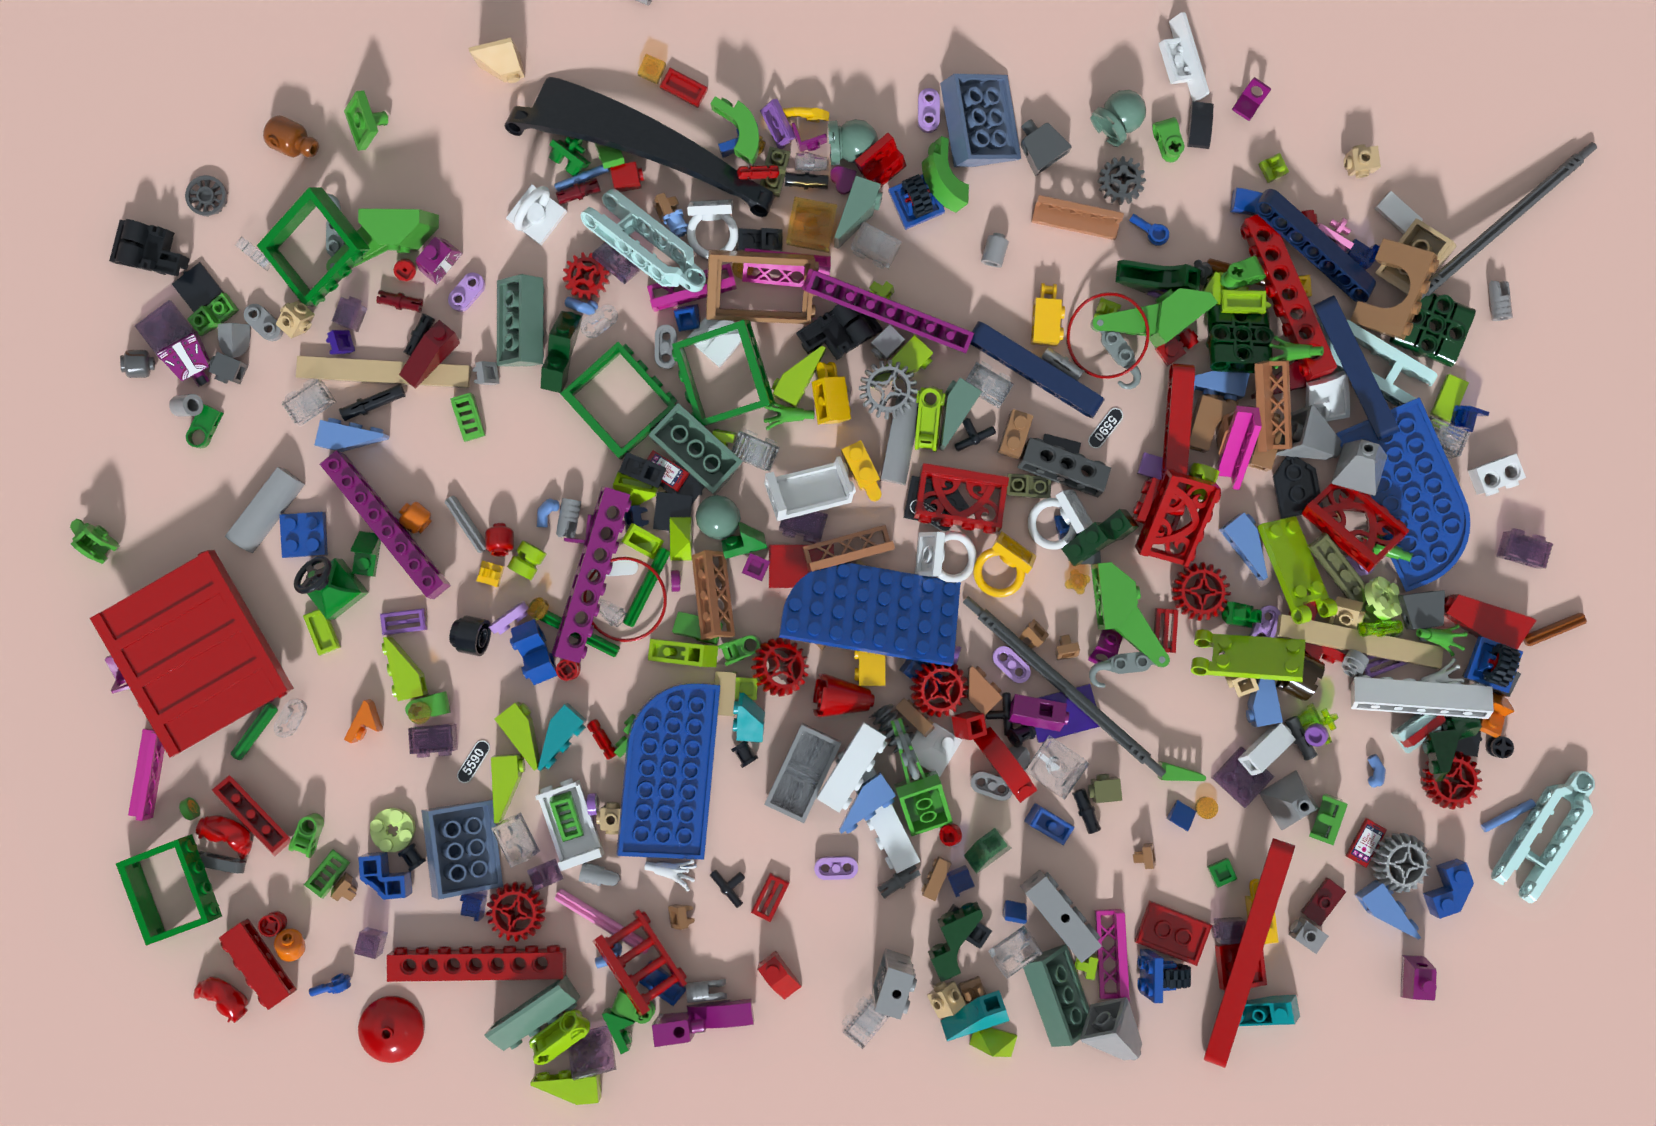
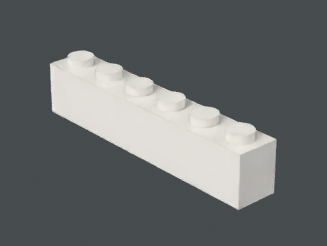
(1422, 697)
(890, 833)

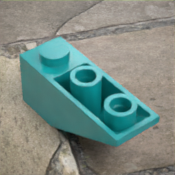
(561, 729)
(1271, 1011)
(976, 1016)

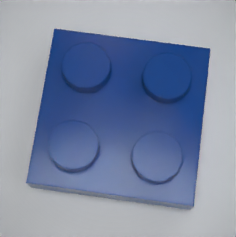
(303, 534)

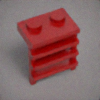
(1146, 500)

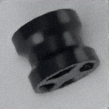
(1504, 748)

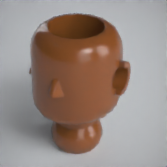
(289, 137)

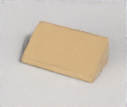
(727, 684)

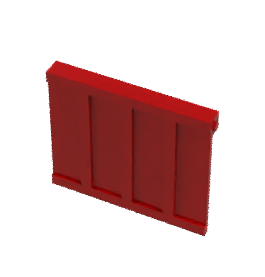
(191, 653)

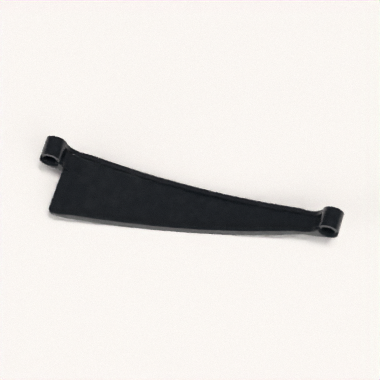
(593, 117)

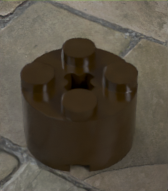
(1304, 690)

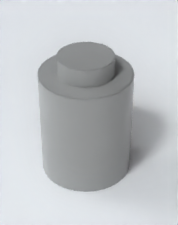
(995, 250)
(186, 405)

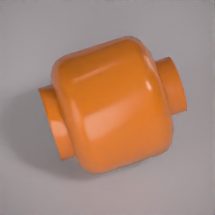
(414, 517)
(289, 945)

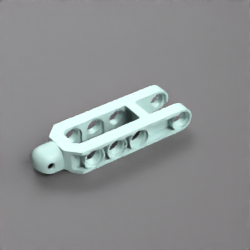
(634, 219)
(1398, 360)
(1576, 791)

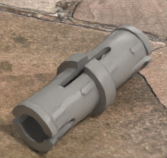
(1062, 363)

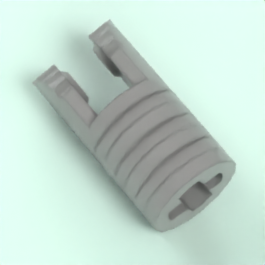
(1500, 300)
(568, 518)
(598, 875)
(700, 991)

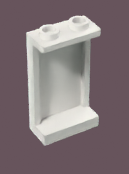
(809, 490)
(575, 850)

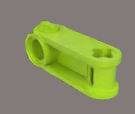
(929, 419)
(559, 1036)

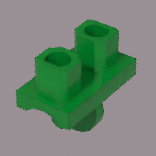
(562, 150)
(1241, 614)

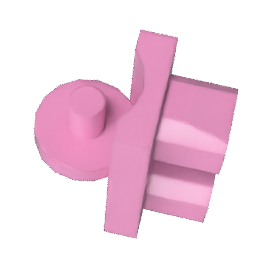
(1339, 227)

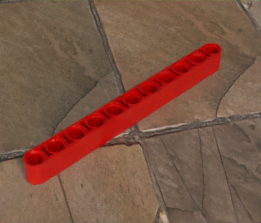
(1249, 952)

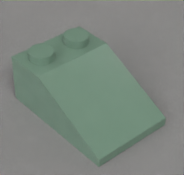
(860, 206)
(958, 403)

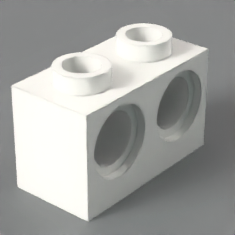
(1497, 476)

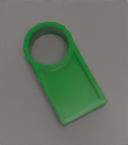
(207, 422)

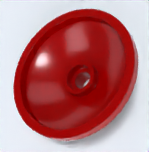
(400, 1019)

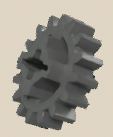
(1130, 180)

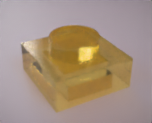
(651, 69)

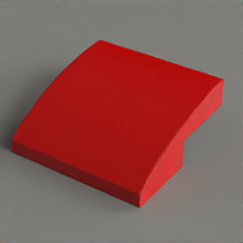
(881, 161)
(1225, 958)

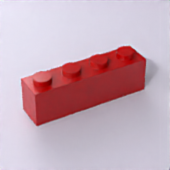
(251, 815)
(257, 964)

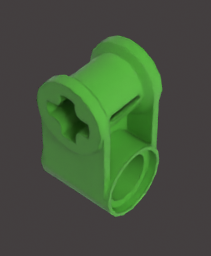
(1168, 135)
(1242, 274)
(738, 649)
(438, 703)
(306, 839)
(623, 1007)

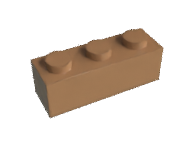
(915, 717)
(936, 878)

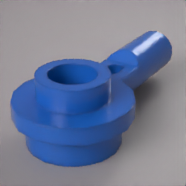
(1157, 233)
(339, 984)

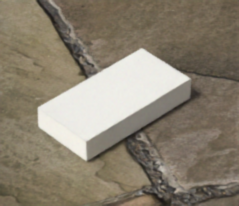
(1397, 212)

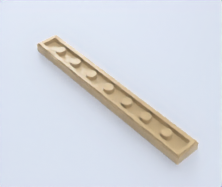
(377, 371)
(1348, 638)

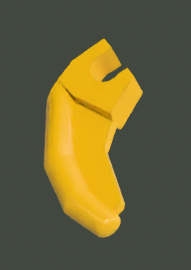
(810, 114)

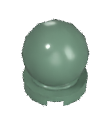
(1121, 115)
(850, 140)
(717, 517)

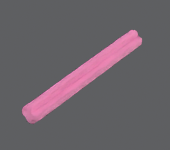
(596, 917)

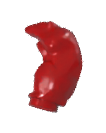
(224, 829)
(228, 999)

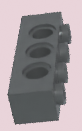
(1053, 470)

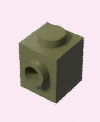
(1105, 789)

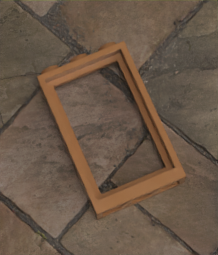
(713, 309)

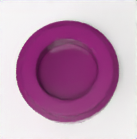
(675, 580)

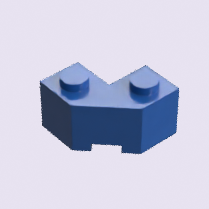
(530, 642)
(375, 873)
(1456, 887)

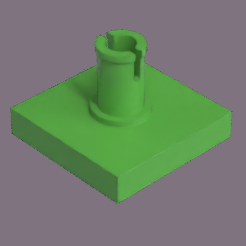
(362, 120)

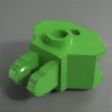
(92, 540)

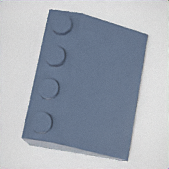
(980, 119)
(461, 849)

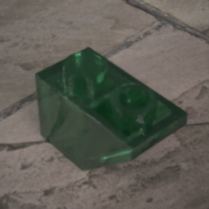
(987, 850)

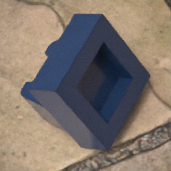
(634, 516)

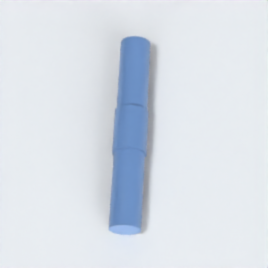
(580, 178)
(1508, 815)

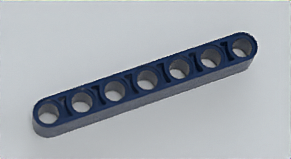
(1315, 245)
(1356, 367)
(1036, 370)

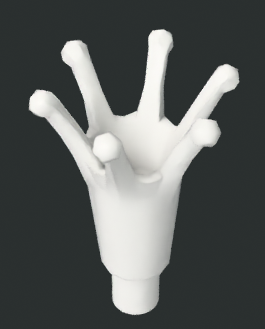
(1442, 675)
(672, 871)

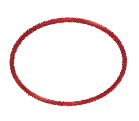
(1146, 342)
(664, 603)

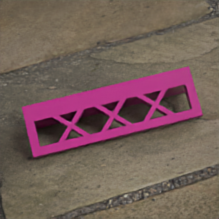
(824, 267)
(678, 298)
(1239, 444)
(146, 776)
(1120, 959)

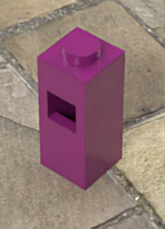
(1038, 712)

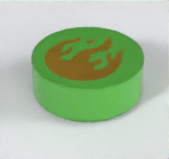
(189, 809)

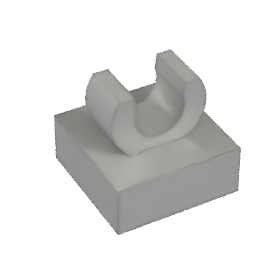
(486, 373)

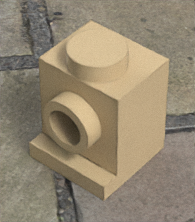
(1348, 613)

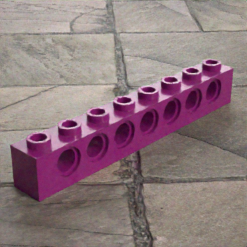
(887, 310)
(385, 525)
(562, 647)

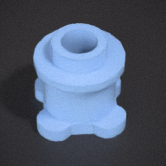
(676, 223)

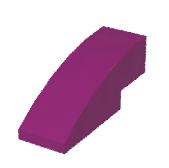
(724, 1013)

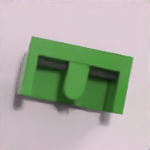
(1328, 819)

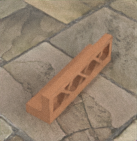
(1076, 217)
(1265, 402)
(847, 557)
(708, 594)

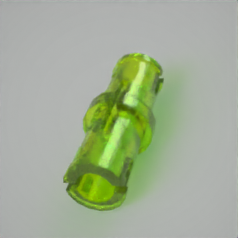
(1370, 628)

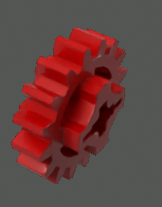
(579, 280)

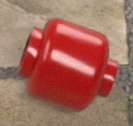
(499, 539)

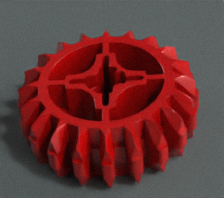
(1200, 601)
(792, 679)
(931, 692)
(1448, 788)
(507, 910)

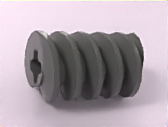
(883, 717)

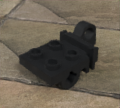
(146, 248)
(840, 330)

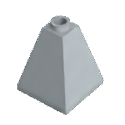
(1311, 436)
(1360, 466)
(1288, 800)
(1113, 1029)

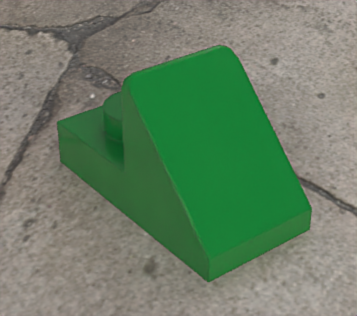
(747, 542)
(366, 553)
(616, 1027)

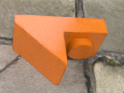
(366, 716)
(1494, 725)

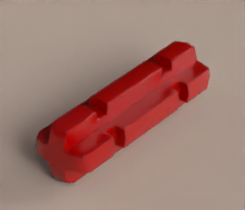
(758, 172)
(601, 739)

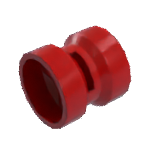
(572, 670)
(267, 925)

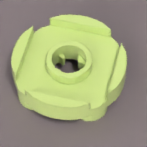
(1383, 597)
(387, 841)

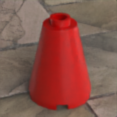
(840, 697)

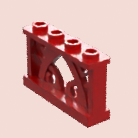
(985, 481)
(1195, 529)
(1346, 540)

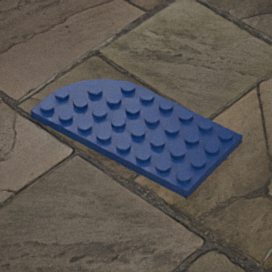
(1419, 492)
(874, 612)
(669, 774)

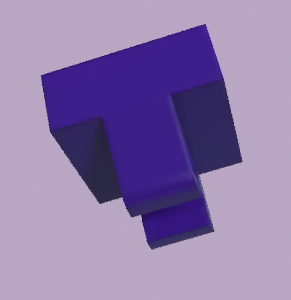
(340, 342)

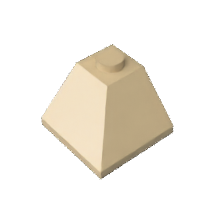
(499, 59)

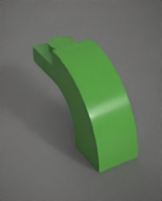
(748, 142)
(941, 180)

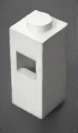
(1267, 748)

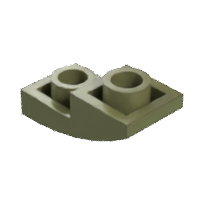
(781, 159)
(1028, 486)

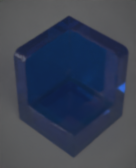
(1363, 254)
(1465, 417)
(960, 880)
(473, 905)

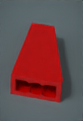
(1488, 620)

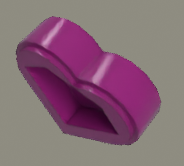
(843, 179)

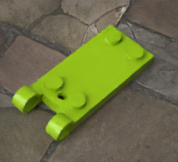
(1296, 569)
(1250, 657)

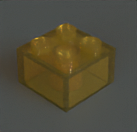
(811, 224)

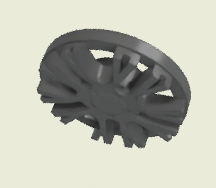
(206, 195)

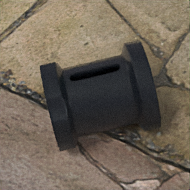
(1021, 734)
(744, 753)
(412, 857)

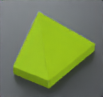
(638, 490)
(680, 538)
(642, 541)
(994, 1042)

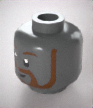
(137, 363)

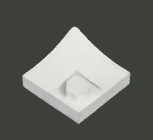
(720, 347)
(1330, 396)
(935, 749)

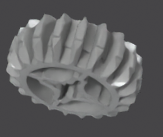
(878, 385)
(1407, 870)

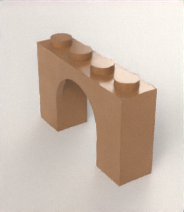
(1397, 319)
(1206, 417)

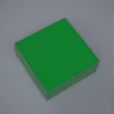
(1222, 872)

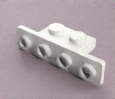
(1183, 59)

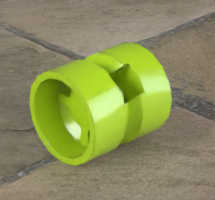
(1203, 472)
(526, 560)

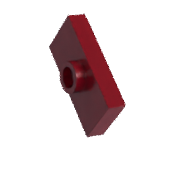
(1323, 901)

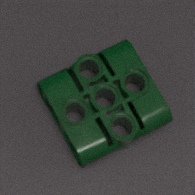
(1238, 337)
(1440, 344)

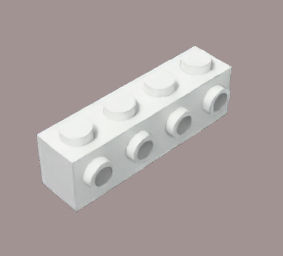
(851, 767)

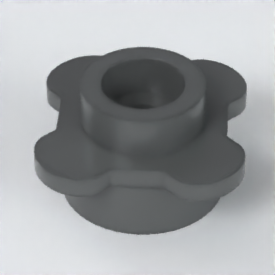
(1206, 271)

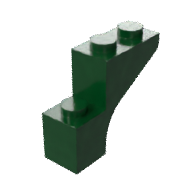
(1153, 277)
(560, 349)
(1100, 536)
(1441, 745)
(955, 928)

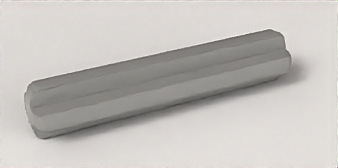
(466, 523)

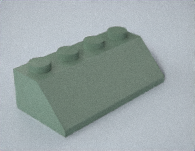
(520, 321)
(695, 449)
(1058, 995)
(532, 1014)

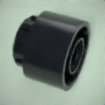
(470, 635)

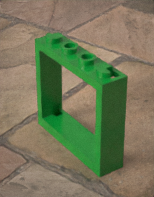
(286, 226)
(755, 363)
(594, 370)
(142, 900)

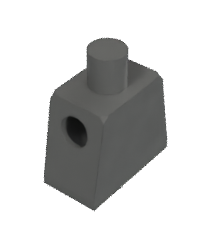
(1043, 146)
(1422, 610)

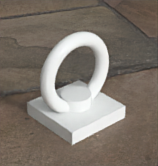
(711, 211)
(536, 214)
(1072, 513)
(932, 553)

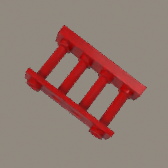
(617, 964)

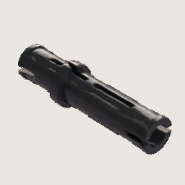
(362, 406)

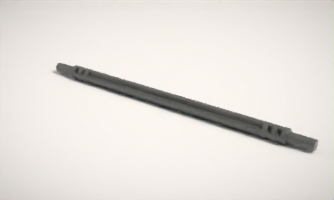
(1509, 218)
(1064, 687)

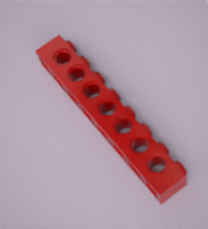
(1292, 286)
(400, 971)

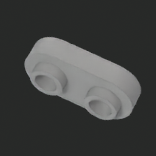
(262, 322)
(664, 347)
(1354, 663)
(991, 785)

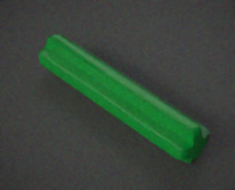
(254, 731)

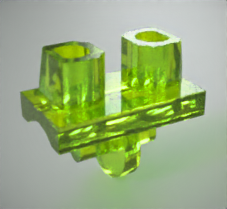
(1311, 715)

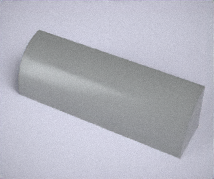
(900, 445)
(265, 510)

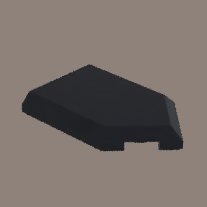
(1295, 486)
(955, 498)

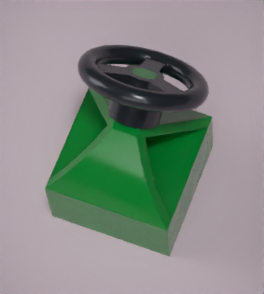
(331, 587)

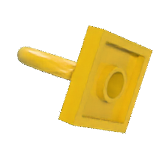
(1010, 553)

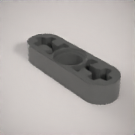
(222, 862)

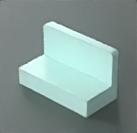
(1410, 727)

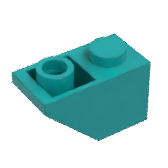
(749, 720)

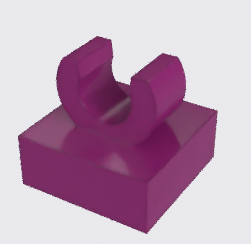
(756, 567)

